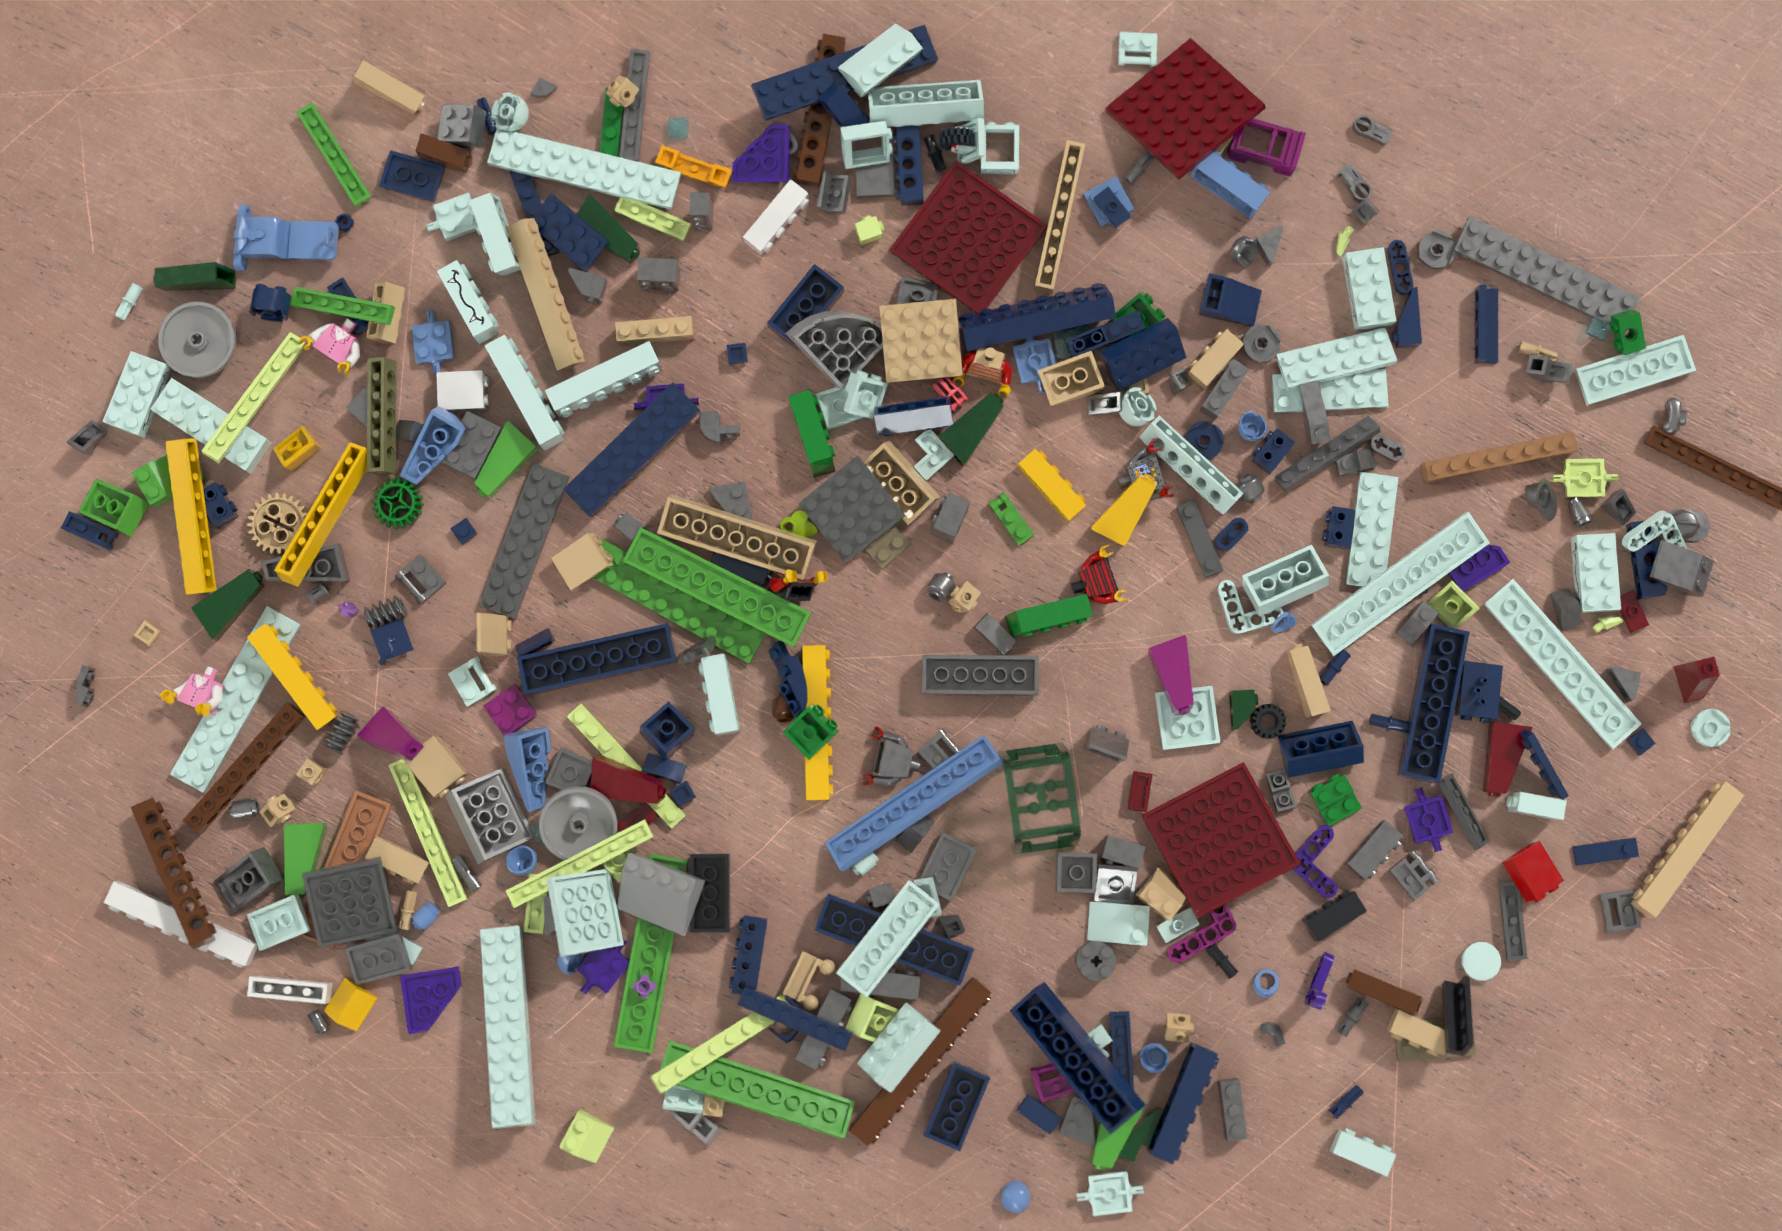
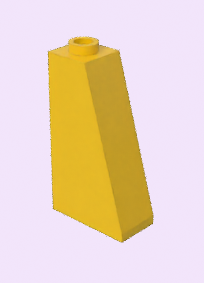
(1123, 514)

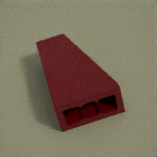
(1696, 678)
(1502, 756)
(624, 782)

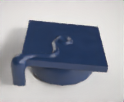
(391, 640)

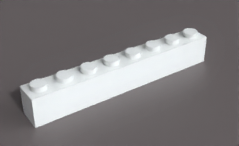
(162, 915)

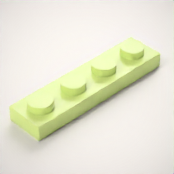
(653, 218)

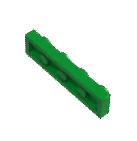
(611, 128)

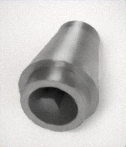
(1579, 512)

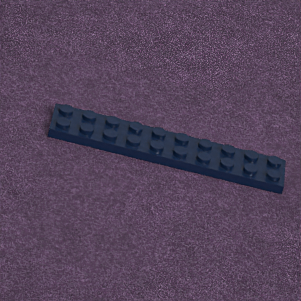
(805, 84)

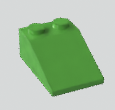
(155, 481)
(114, 507)

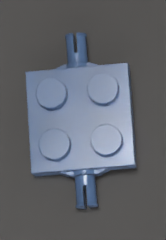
(433, 342)
(1032, 357)

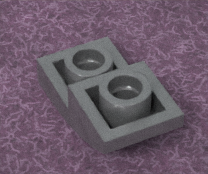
(995, 634)
(83, 692)
(1281, 791)

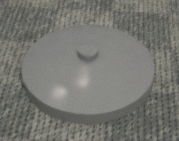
(197, 339)
(576, 821)

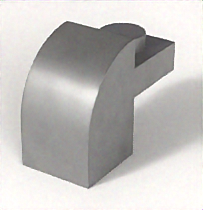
(1548, 371)
(713, 431)

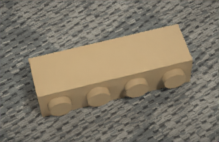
(654, 330)

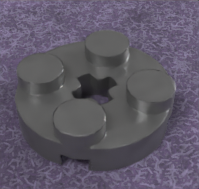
(1427, 255)
(1261, 332)

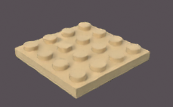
(921, 340)

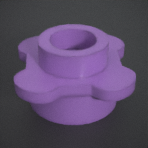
(348, 609)
(639, 986)

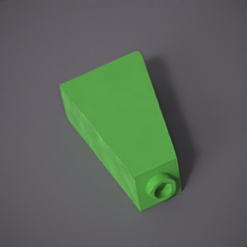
(505, 459)
(301, 853)
(1109, 1146)

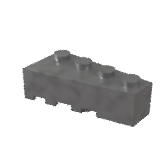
(327, 566)

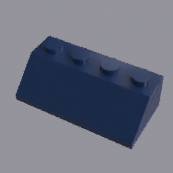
(1321, 749)

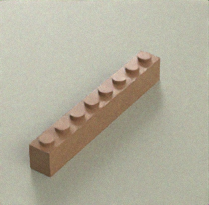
(1499, 457)

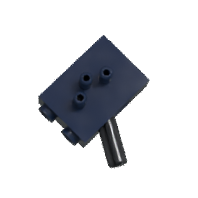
(1480, 693)

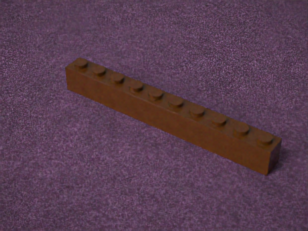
(950, 1024)

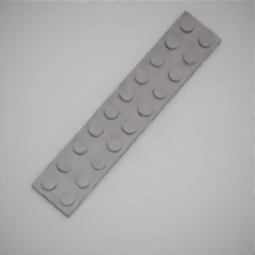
(1542, 271)

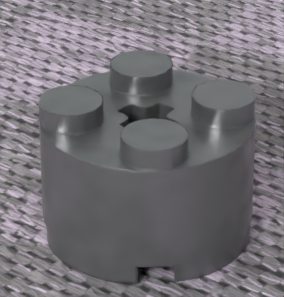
(1089, 951)

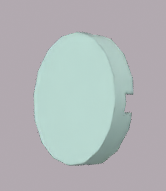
(1710, 727)
(1481, 961)

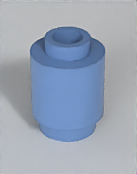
(425, 916)

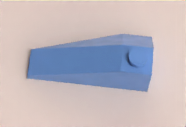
(436, 440)
(528, 760)

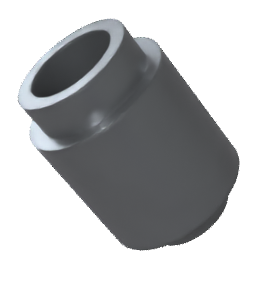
(244, 809)

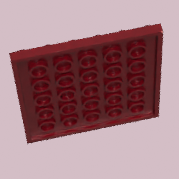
(1185, 108)
(968, 238)
(1220, 840)

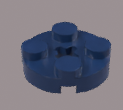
(1208, 431)

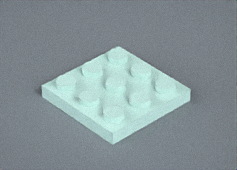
(1192, 729)

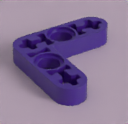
(1309, 858)
(1315, 997)

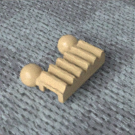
(801, 977)

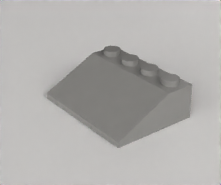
(489, 816)
(658, 893)

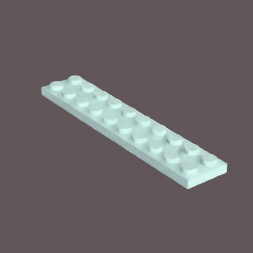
(584, 168)
(1400, 583)
(1562, 664)
(240, 695)

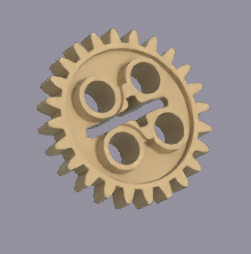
(271, 538)

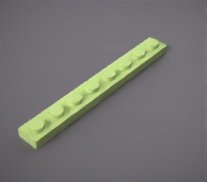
(253, 398)
(612, 749)
(428, 833)
(581, 862)
(711, 1050)

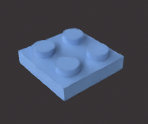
(1117, 189)

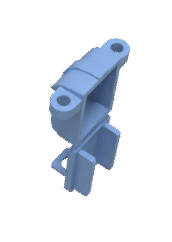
(281, 239)

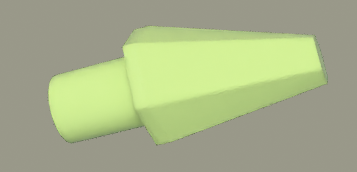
(1343, 240)
(1606, 623)

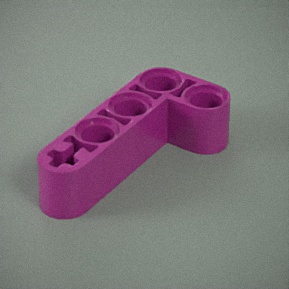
(1199, 935)

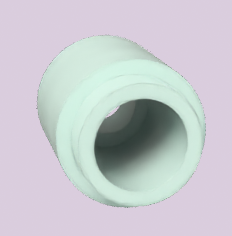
(865, 864)

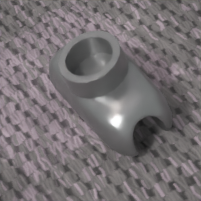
(1675, 416)

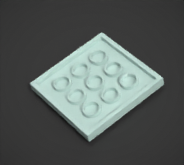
(584, 912)

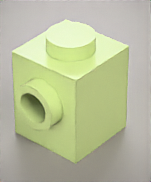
(869, 229)

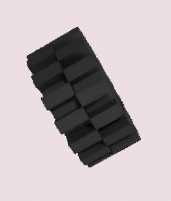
(1279, 721)

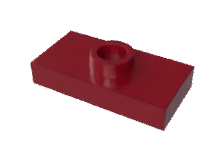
(1632, 612)
(1140, 791)
(644, 812)

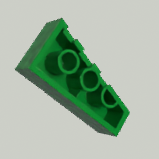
(812, 433)
(1048, 616)

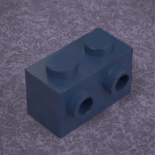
(1272, 451)
(218, 506)
(1339, 527)

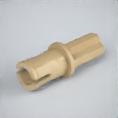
(1526, 348)
(407, 910)

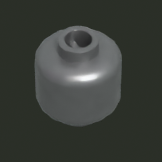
(1251, 487)
(940, 586)

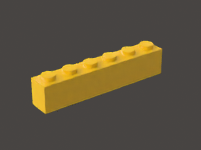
(292, 676)

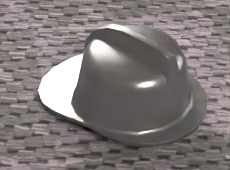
(1542, 498)
(1691, 524)

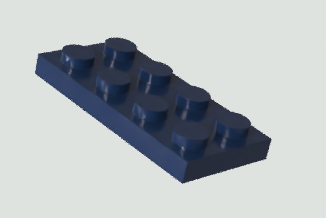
(569, 232)

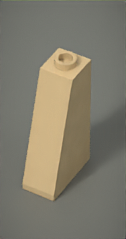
(388, 88)
(1307, 681)

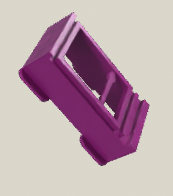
(1290, 153)

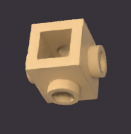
(622, 91)
(963, 597)
(277, 810)
(1178, 1027)

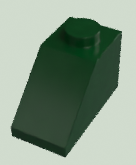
(1241, 706)

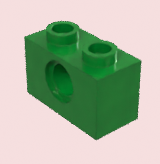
(1634, 340)

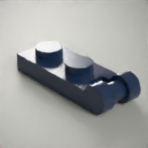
(89, 530)

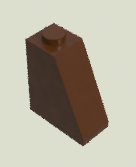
(443, 153)

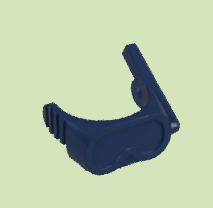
(789, 1037)

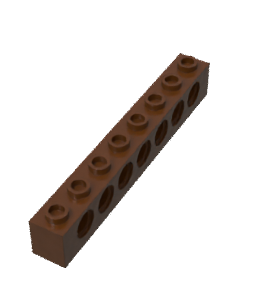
(812, 176)
(244, 768)
(142, 814)

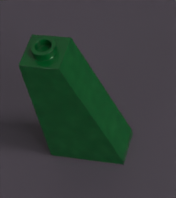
(620, 242)
(194, 277)
(970, 429)
(227, 603)

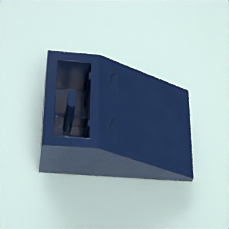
(1229, 300)

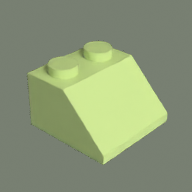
(870, 1017)
(586, 1136)

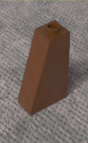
(1384, 992)

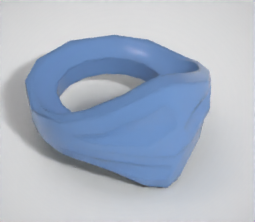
(1289, 621)
(1263, 993)

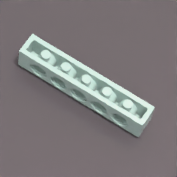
(1191, 465)

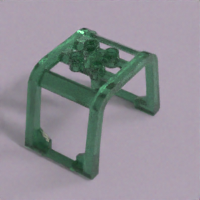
(1061, 757)

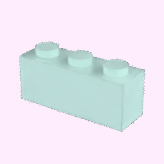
(1363, 1151)

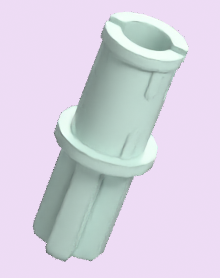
(128, 301)

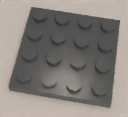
(852, 509)
(349, 902)

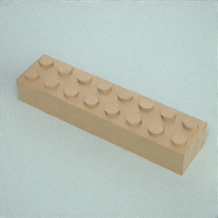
(736, 536)

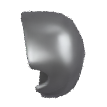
(1244, 250)

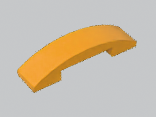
(693, 168)

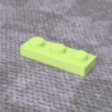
(535, 914)

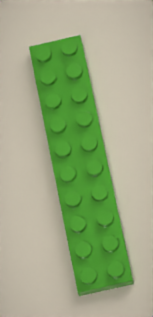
(717, 587)
(682, 609)
(650, 957)
(766, 1093)

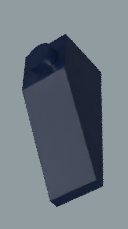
(1408, 327)
(1605, 851)

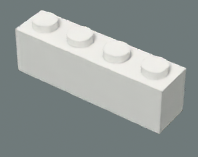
(776, 217)
(289, 989)

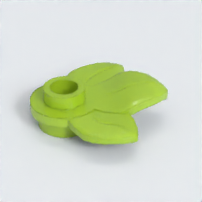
(800, 524)

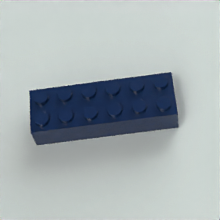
(1182, 1103)

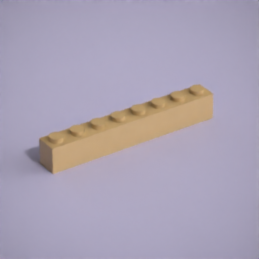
(1059, 217)
(545, 294)
(1687, 849)

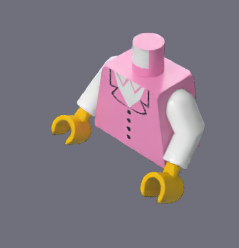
(337, 343)
(198, 692)

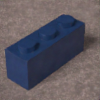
(841, 107)

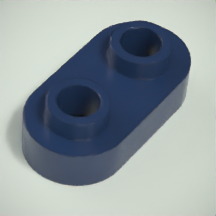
(1231, 534)

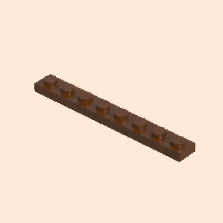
(1714, 467)

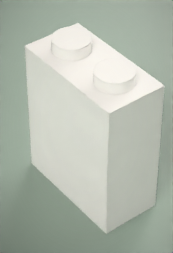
(462, 391)

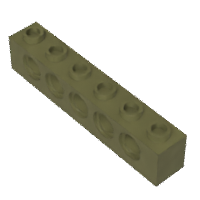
(381, 416)

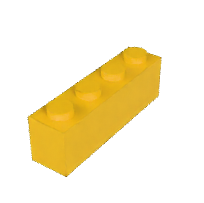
(1051, 485)

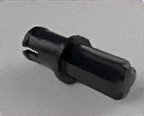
(934, 153)
(1221, 960)

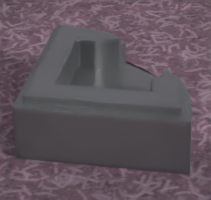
(543, 88)

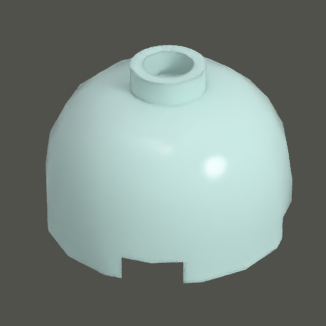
(510, 112)
(1137, 407)

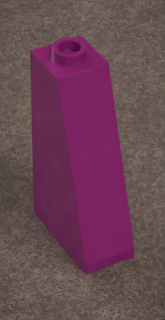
(1173, 671)
(390, 735)

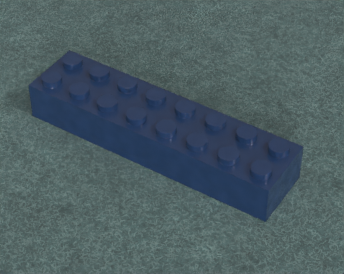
(1036, 316)
(632, 450)
(597, 659)
(1433, 703)
(925, 952)
(1077, 1057)

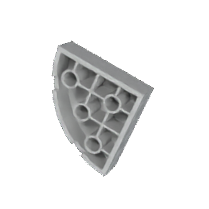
(838, 342)

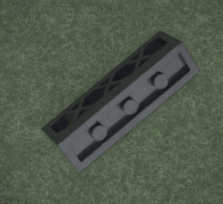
(1457, 1016)

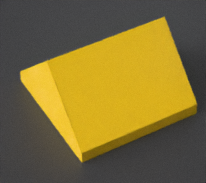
(296, 448)
(350, 1005)

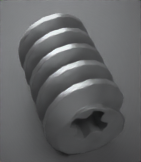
(385, 612)
(341, 732)

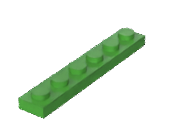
(334, 154)
(342, 306)

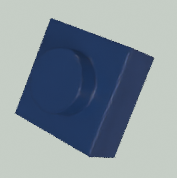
(737, 353)
(464, 531)
(1641, 742)
(683, 793)

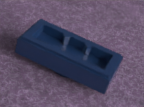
(1112, 207)

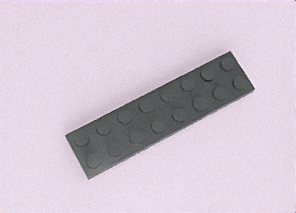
(524, 541)

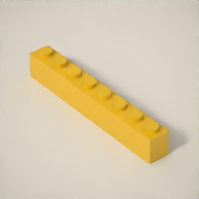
(323, 515)
(191, 516)
(816, 676)

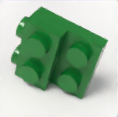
(1147, 311)
(811, 730)
(1335, 799)

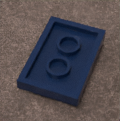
(412, 176)

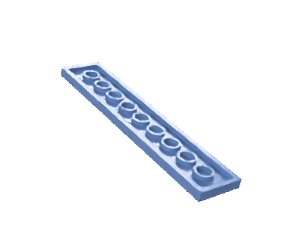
(913, 803)

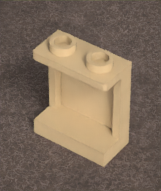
(582, 560)

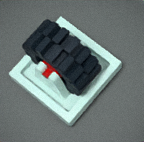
(965, 140)

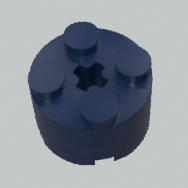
(270, 303)

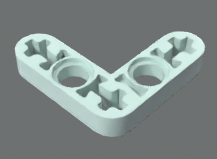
(1658, 529)
(1244, 618)

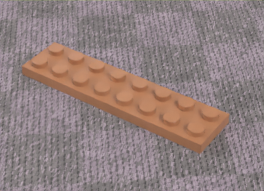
(359, 827)

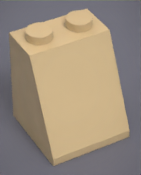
(437, 767)
(1162, 893)

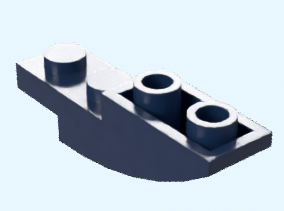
(1106, 334)
(794, 682)

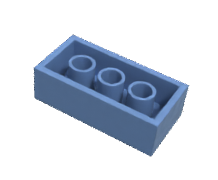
(1230, 184)

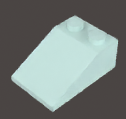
(1118, 923)

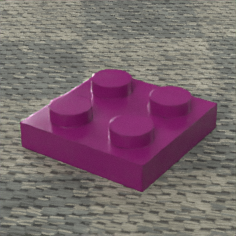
(510, 710)

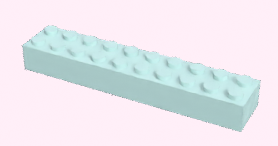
(507, 1027)

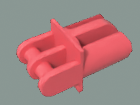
(958, 402)

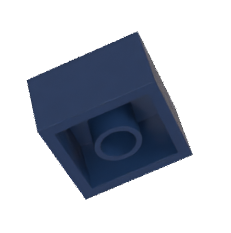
(666, 730)

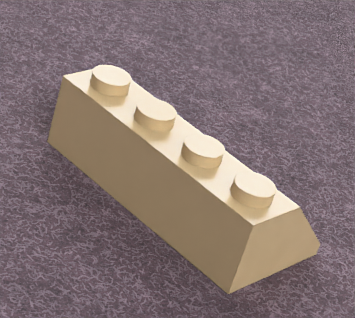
(901, 481)

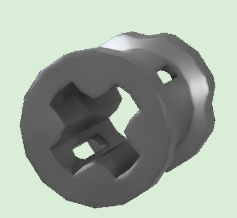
(318, 593)

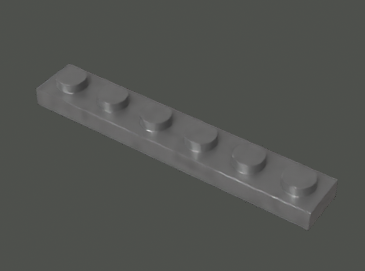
(635, 112)
(1327, 454)

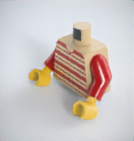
(987, 365)

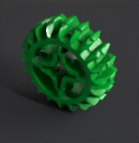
(381, 497)

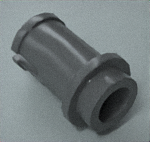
(318, 1022)

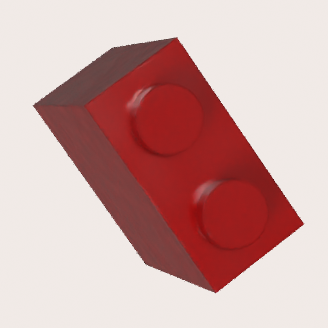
(1533, 872)

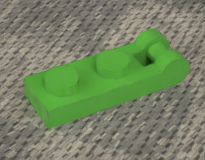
(1011, 519)

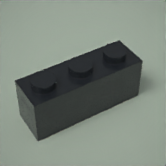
(1334, 915)

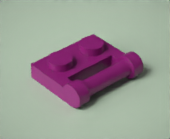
(1051, 1087)

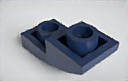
(667, 769)
(1039, 1114)

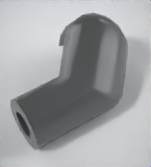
(1274, 1030)

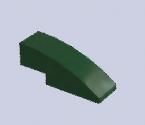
(1141, 1134)

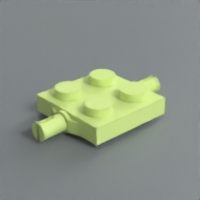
(1584, 478)

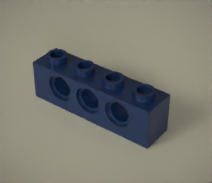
(910, 136)
(1641, 569)

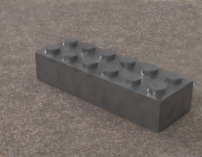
(980, 675)

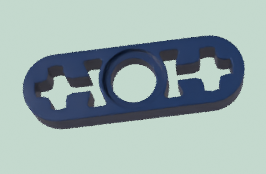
(1407, 279)

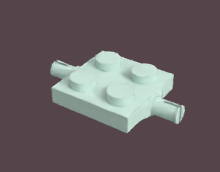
(454, 217)
(1110, 1193)

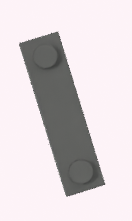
(1199, 538)
(1463, 811)
(1512, 921)

